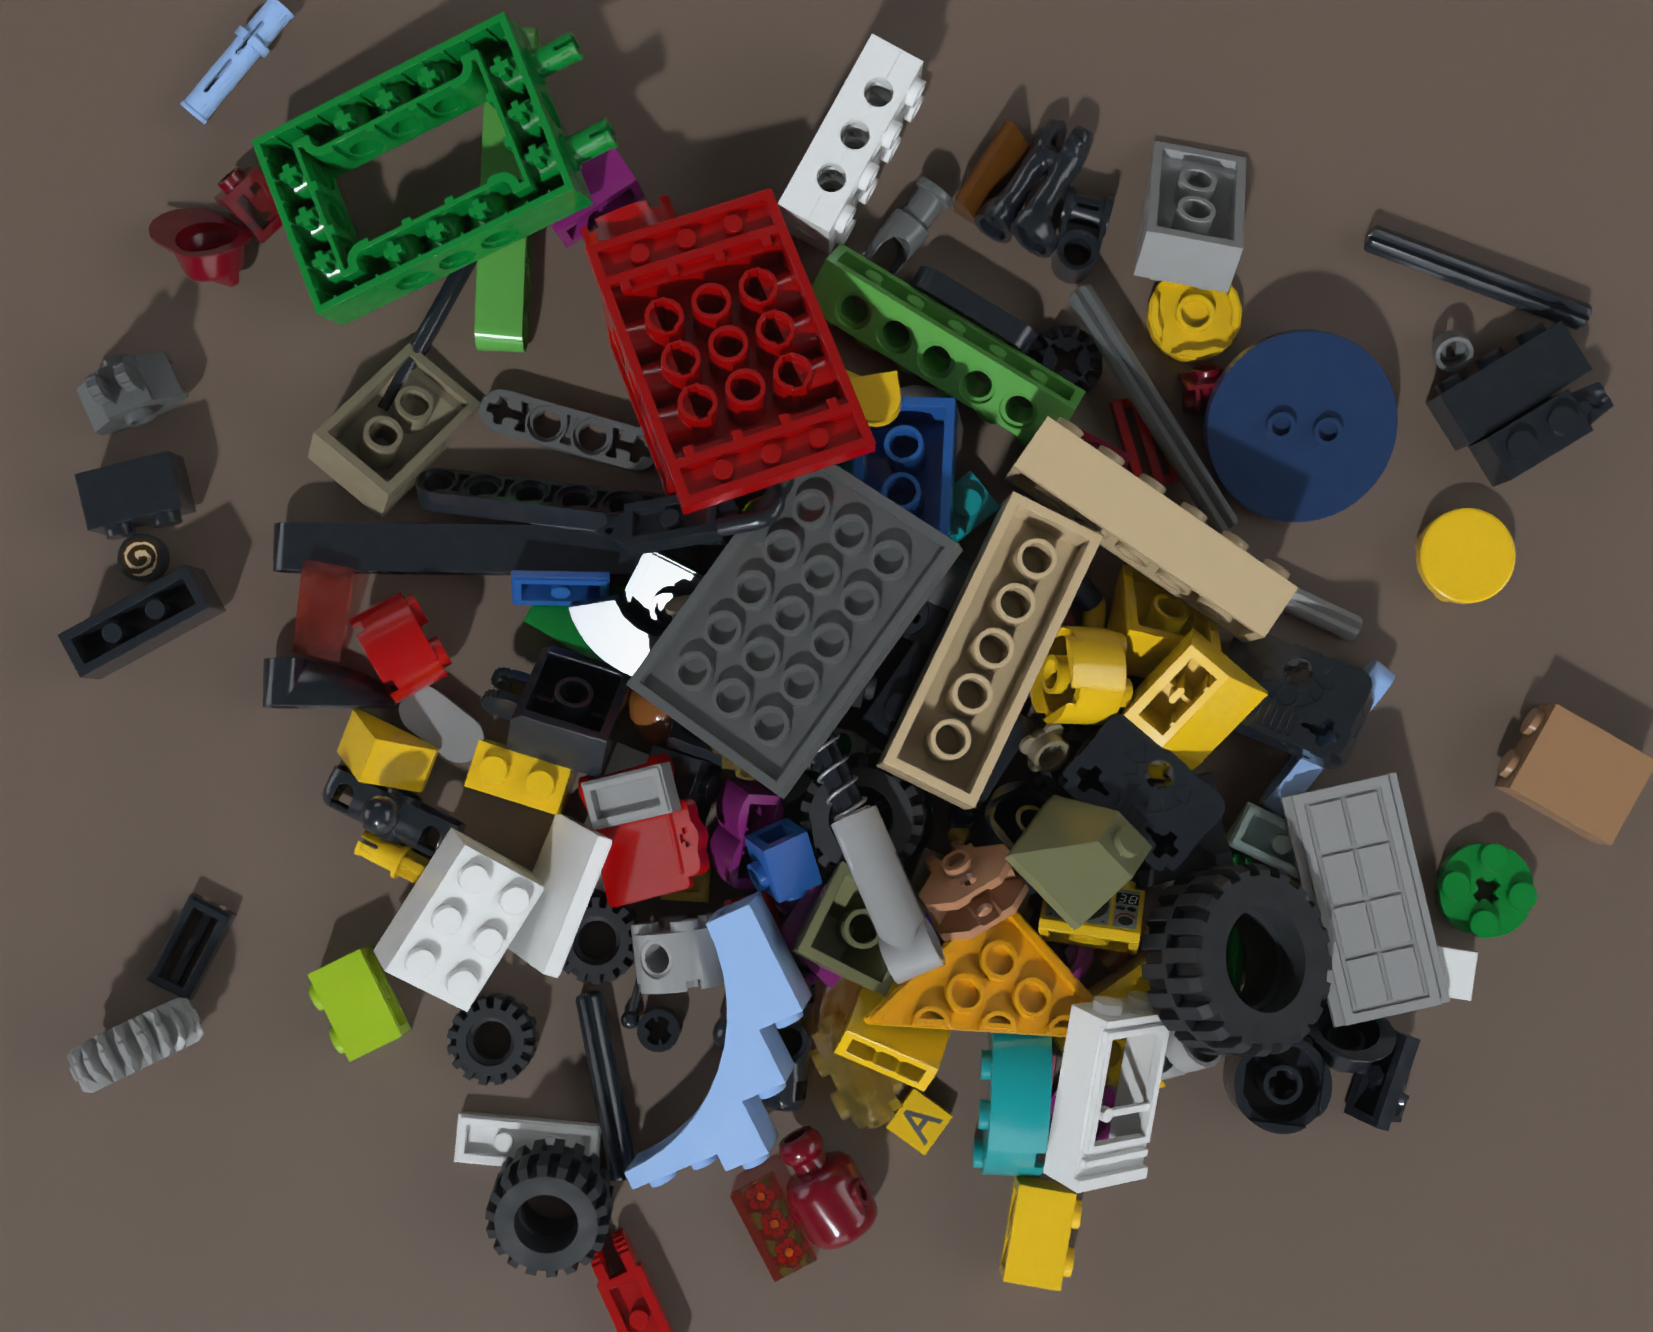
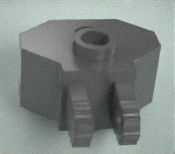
(130, 391)

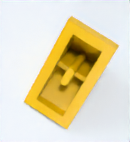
(385, 754)

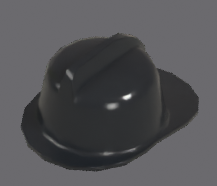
(1351, 1046)

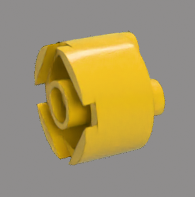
(1083, 677)

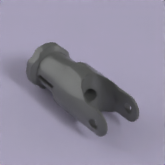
(910, 224)

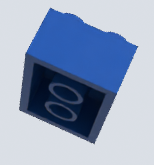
(916, 460)

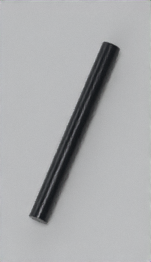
(429, 328)

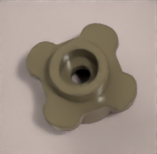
(1046, 748)

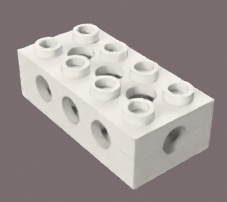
(864, 116)

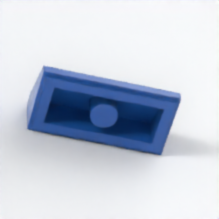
(557, 587)

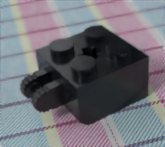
(561, 710)

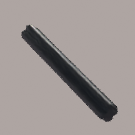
(1477, 277)

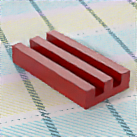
(1117, 408)

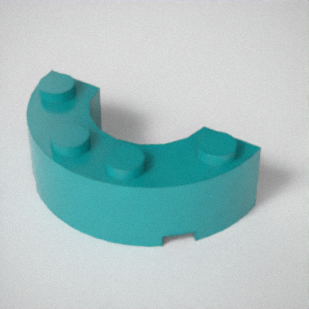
(1016, 1106)

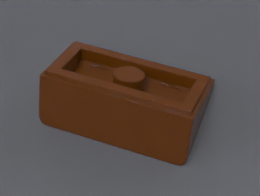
(992, 171)

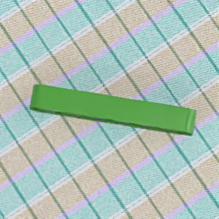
(505, 275)

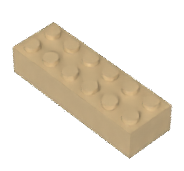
(1152, 531)
(989, 651)

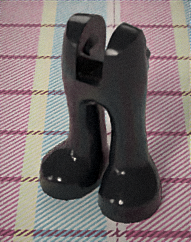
(1033, 227)

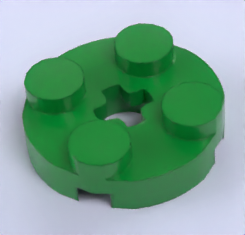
(1511, 898)

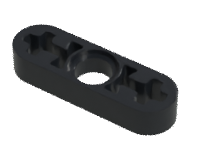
(974, 308)

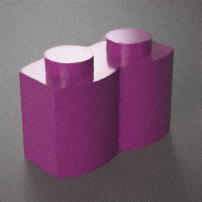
(740, 810)

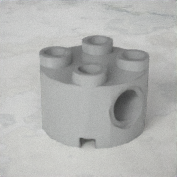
(675, 955)

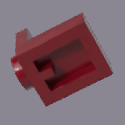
(250, 201)

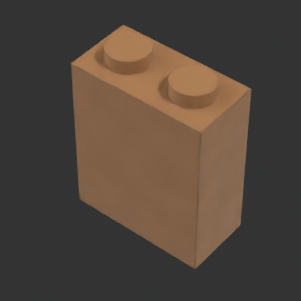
(1574, 773)

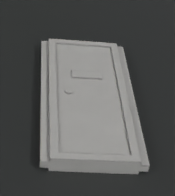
(1366, 881)

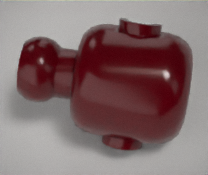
(826, 1191)

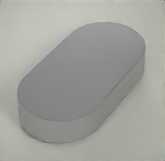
(442, 724)

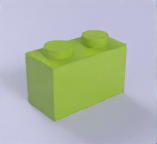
(358, 1003)

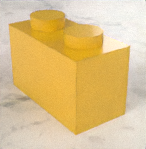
(520, 778)
(1039, 1233)

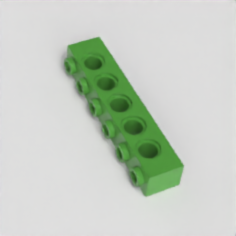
(932, 325)

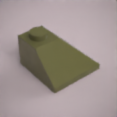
(1077, 856)
(842, 935)

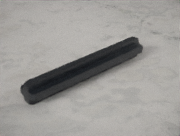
(605, 1083)

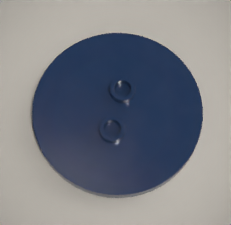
(1300, 425)

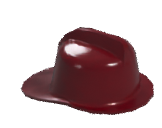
(203, 243)

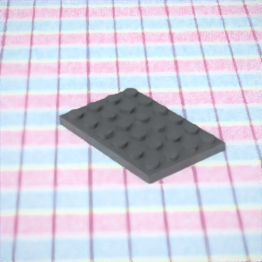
(794, 624)

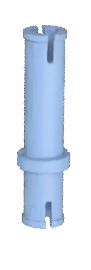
(237, 59)

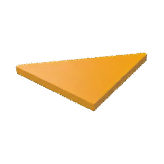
(989, 984)

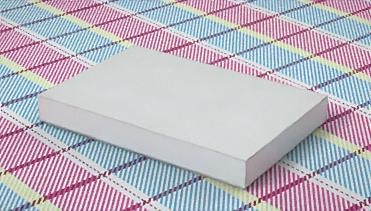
(569, 872)

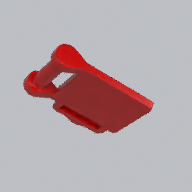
(653, 853)

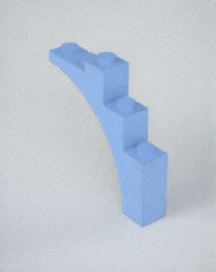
(760, 990)

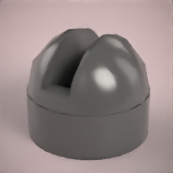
(1461, 350)

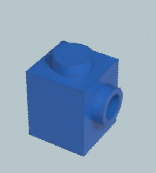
(782, 861)

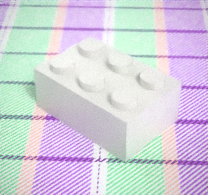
(458, 920)

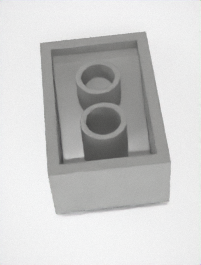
(1192, 217)

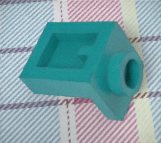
(971, 506)

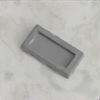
(631, 796)

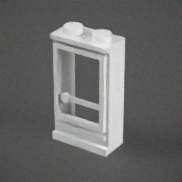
(1072, 1151)

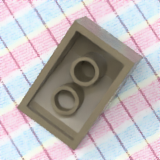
(382, 451)

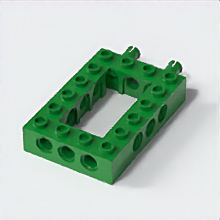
(472, 68)

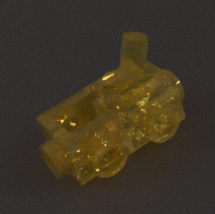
(861, 1091)

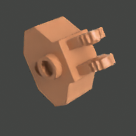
(971, 890)

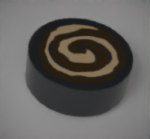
(143, 557)

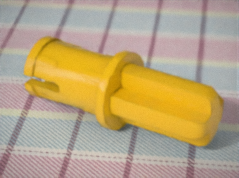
(394, 857)

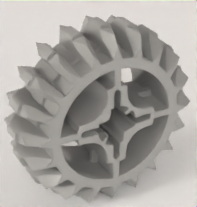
(134, 1044)

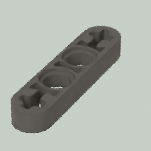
(568, 437)

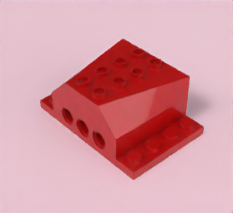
(726, 352)

